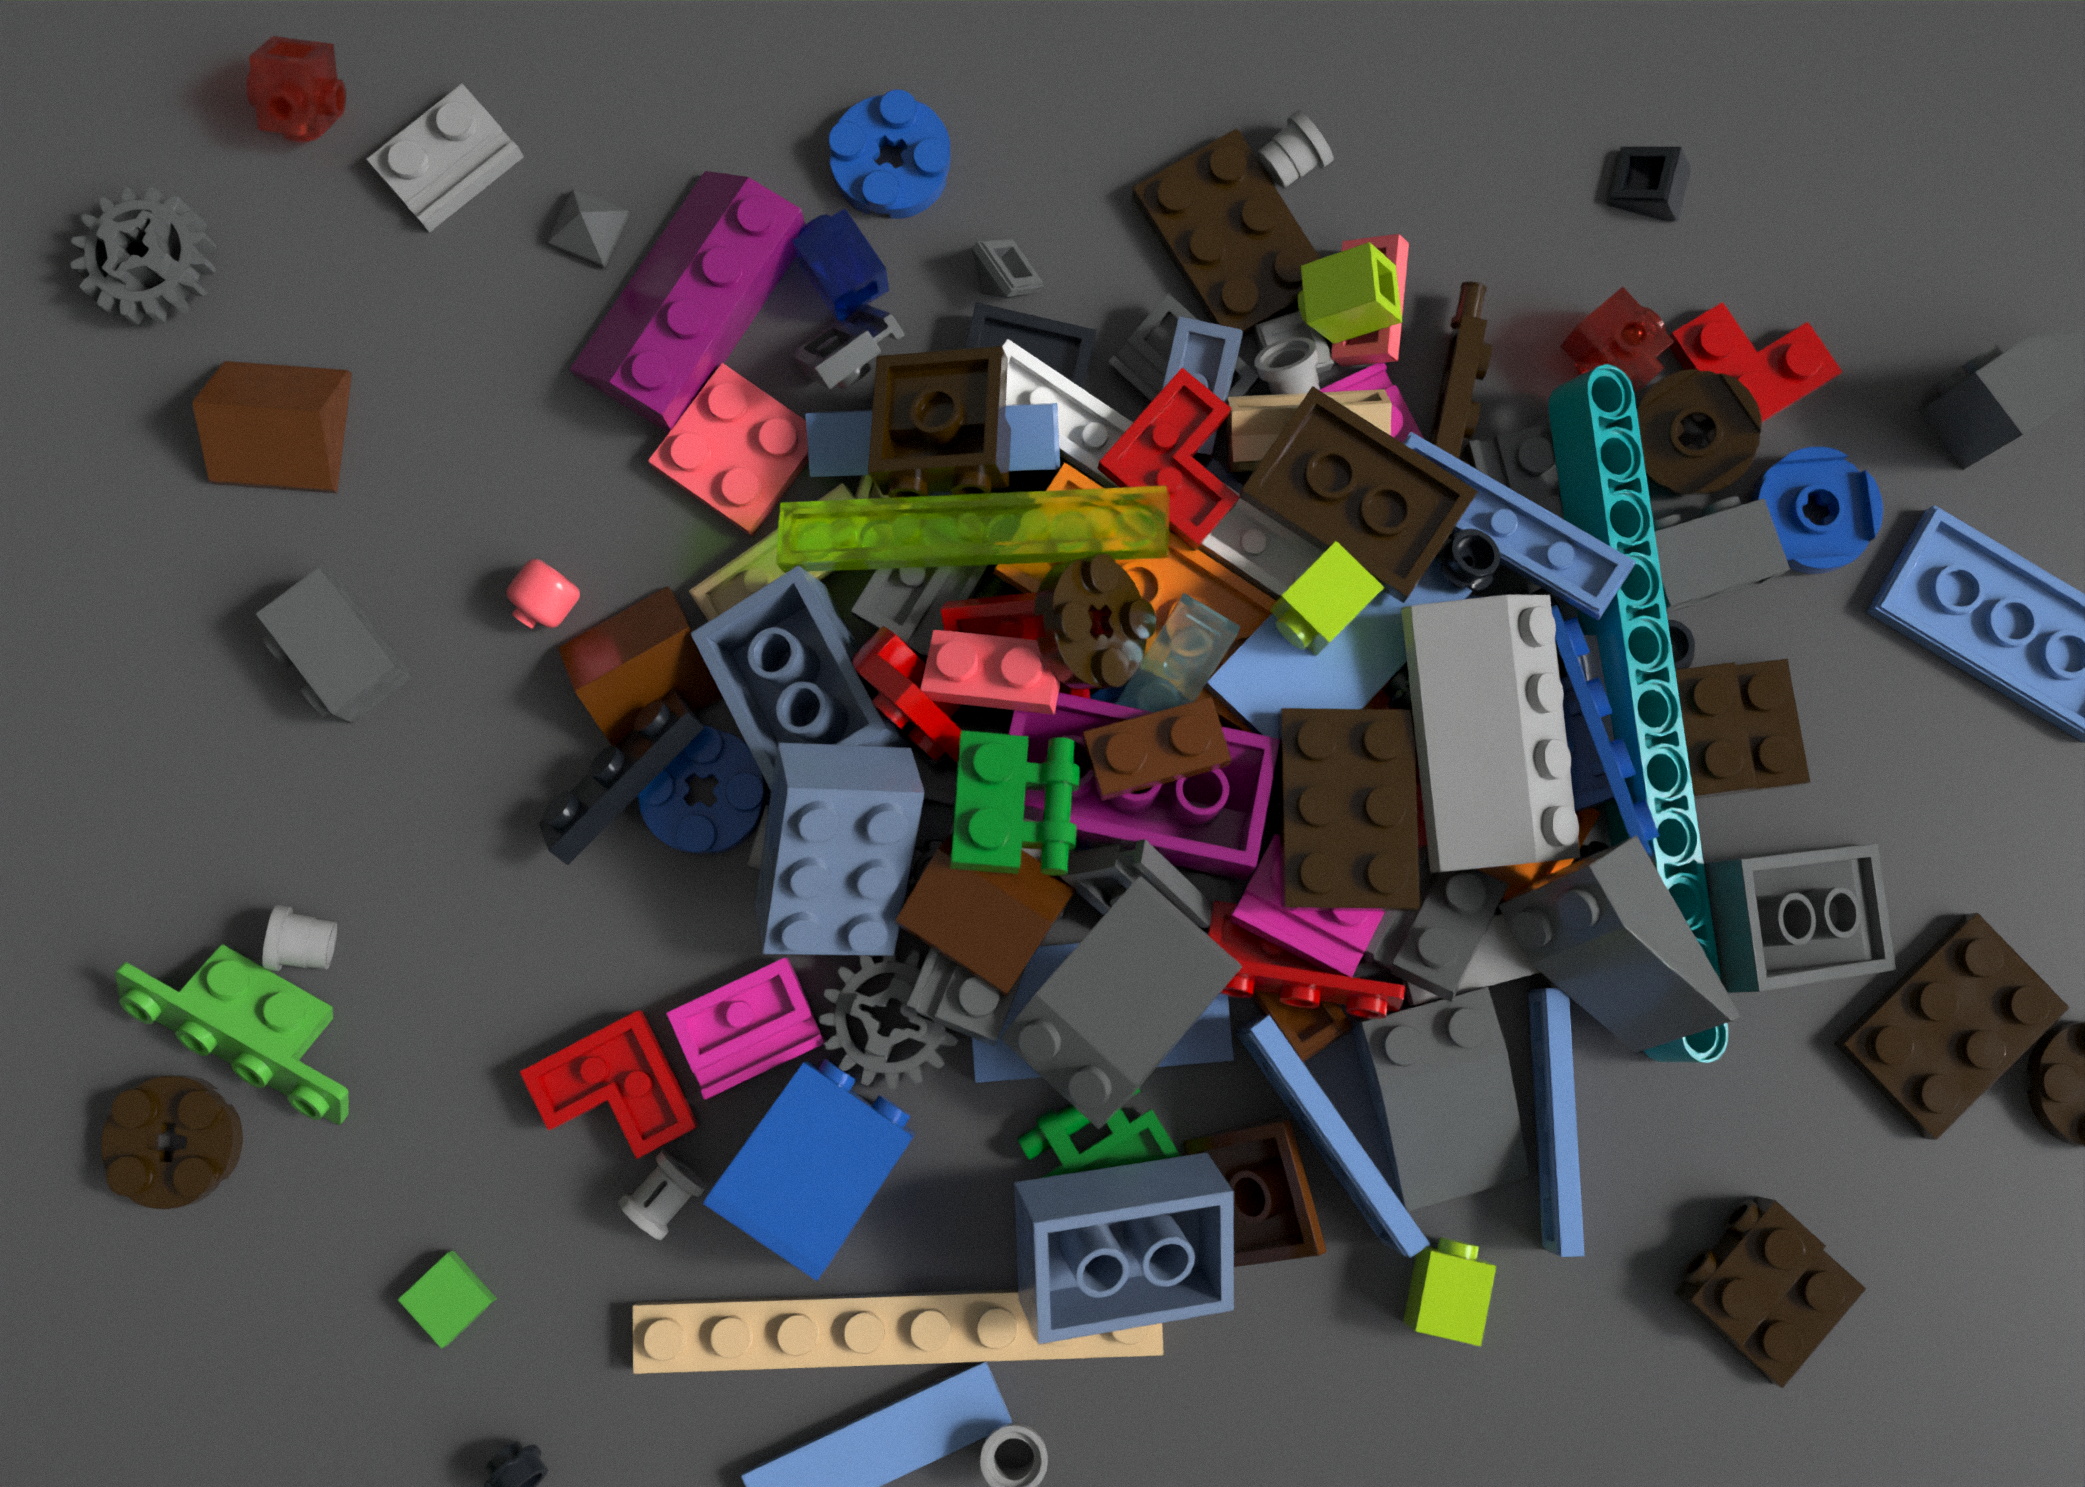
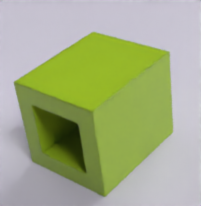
(1350, 293)
(1324, 599)
(1450, 1292)

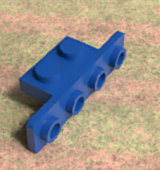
(1596, 762)

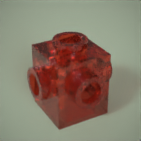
(295, 88)
(1620, 336)

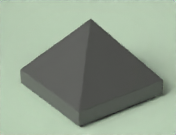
(588, 228)
(1004, 269)

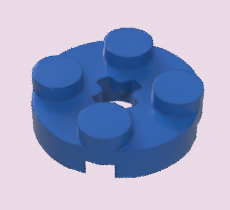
(892, 121)
(1836, 483)
(738, 795)

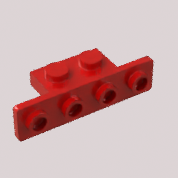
(1296, 980)

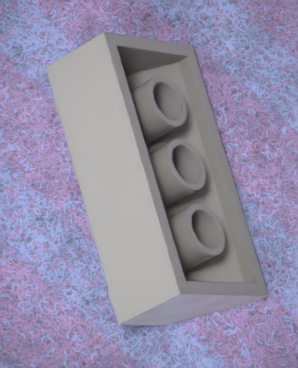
(1490, 732)

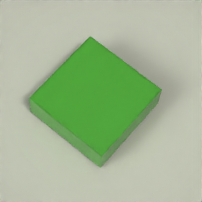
(447, 1299)

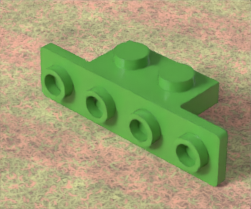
(248, 1021)

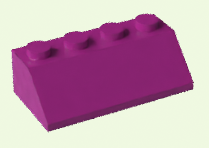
(692, 297)
(1195, 822)

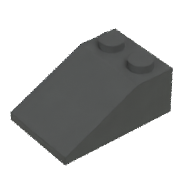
(2006, 393)
(1799, 918)
(1620, 947)
(1120, 1002)
(1443, 1097)

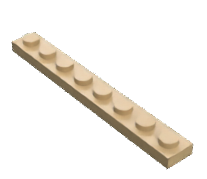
(857, 1332)

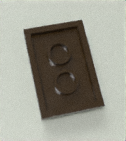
(1228, 233)
(1358, 486)
(1348, 810)
(1951, 1026)

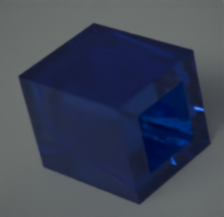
(840, 263)

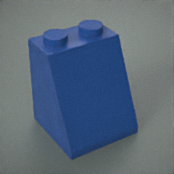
(812, 1167)

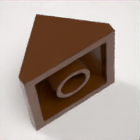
(273, 425)
(637, 661)
(985, 918)
(1270, 1190)

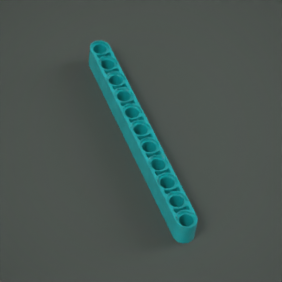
(1609, 499)

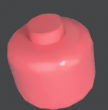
(541, 595)

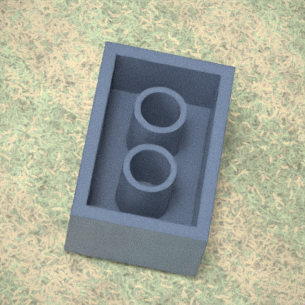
(791, 671)
(837, 849)
(1124, 1247)

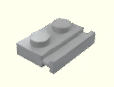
(445, 157)

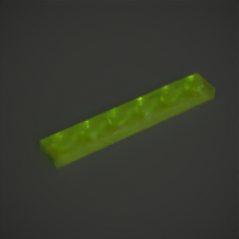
(974, 529)

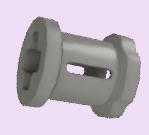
(661, 1195)

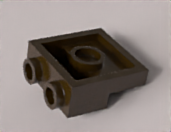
(940, 423)
(1741, 728)
(1769, 1288)

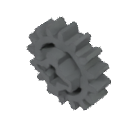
(126, 232)
(879, 1045)

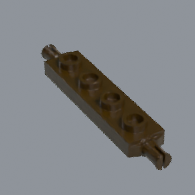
(1465, 361)

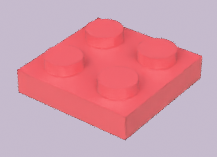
(734, 450)

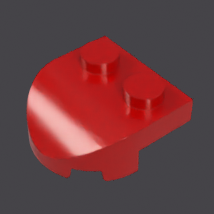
(898, 678)

